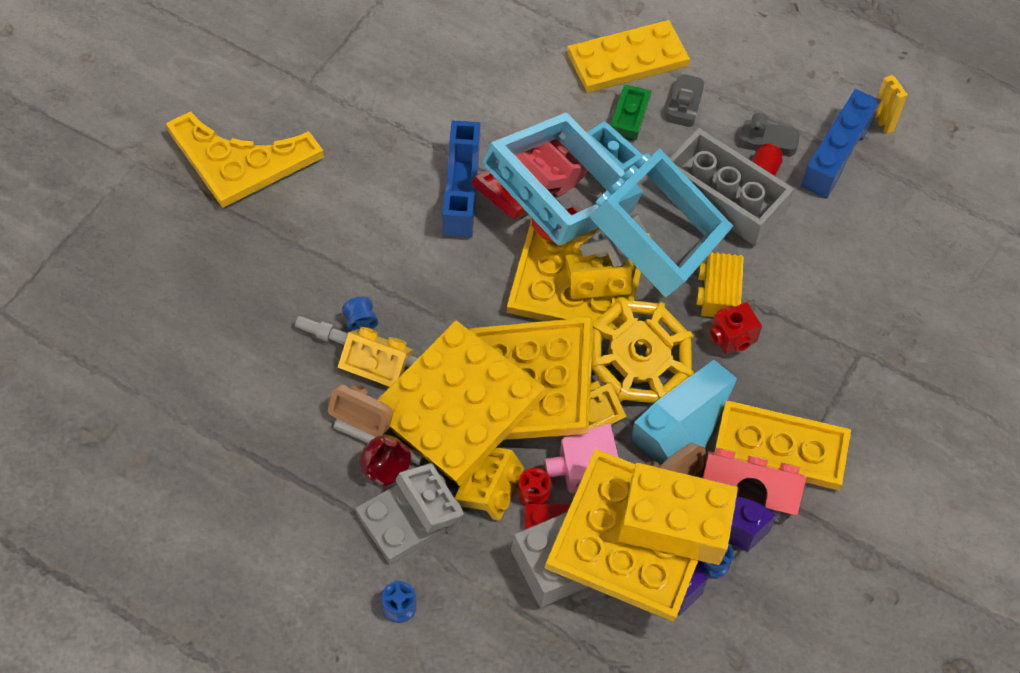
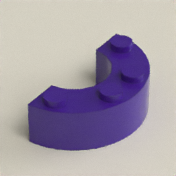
(749, 526)

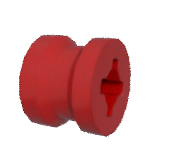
(534, 479)

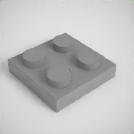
(394, 524)

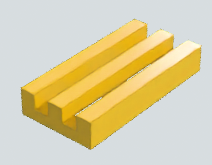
(887, 94)

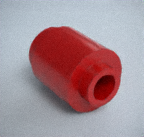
(768, 157)

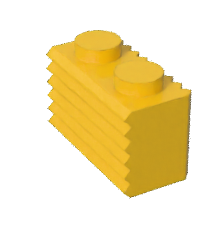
(721, 283)

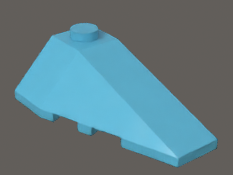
(684, 413)

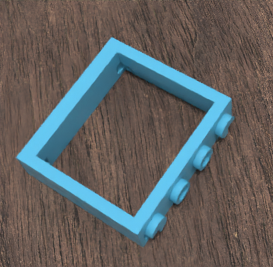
(534, 196)
(637, 243)

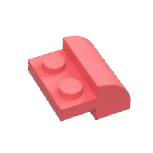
(553, 166)

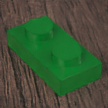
(631, 111)

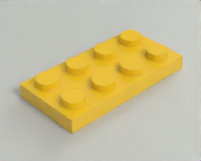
(628, 56)
(788, 439)

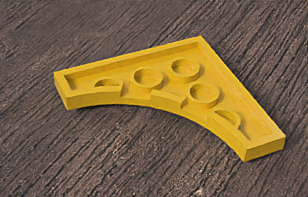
(238, 166)

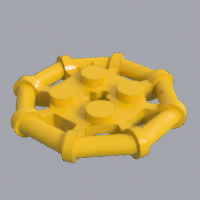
(647, 333)

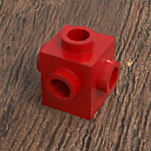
(735, 328)

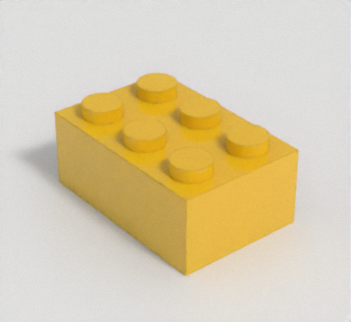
(678, 514)

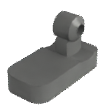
(685, 100)
(759, 132)

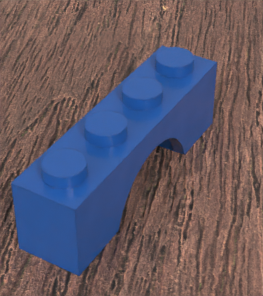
(831, 156)
(462, 167)

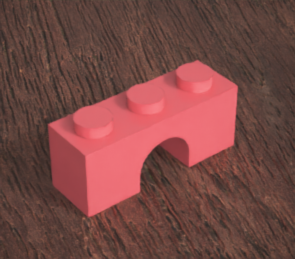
(782, 484)

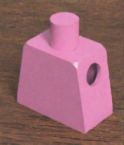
(577, 452)

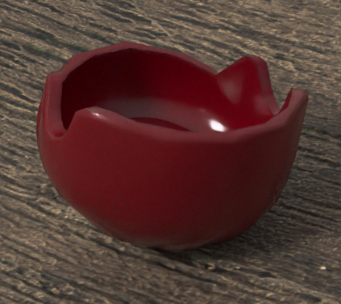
(384, 459)

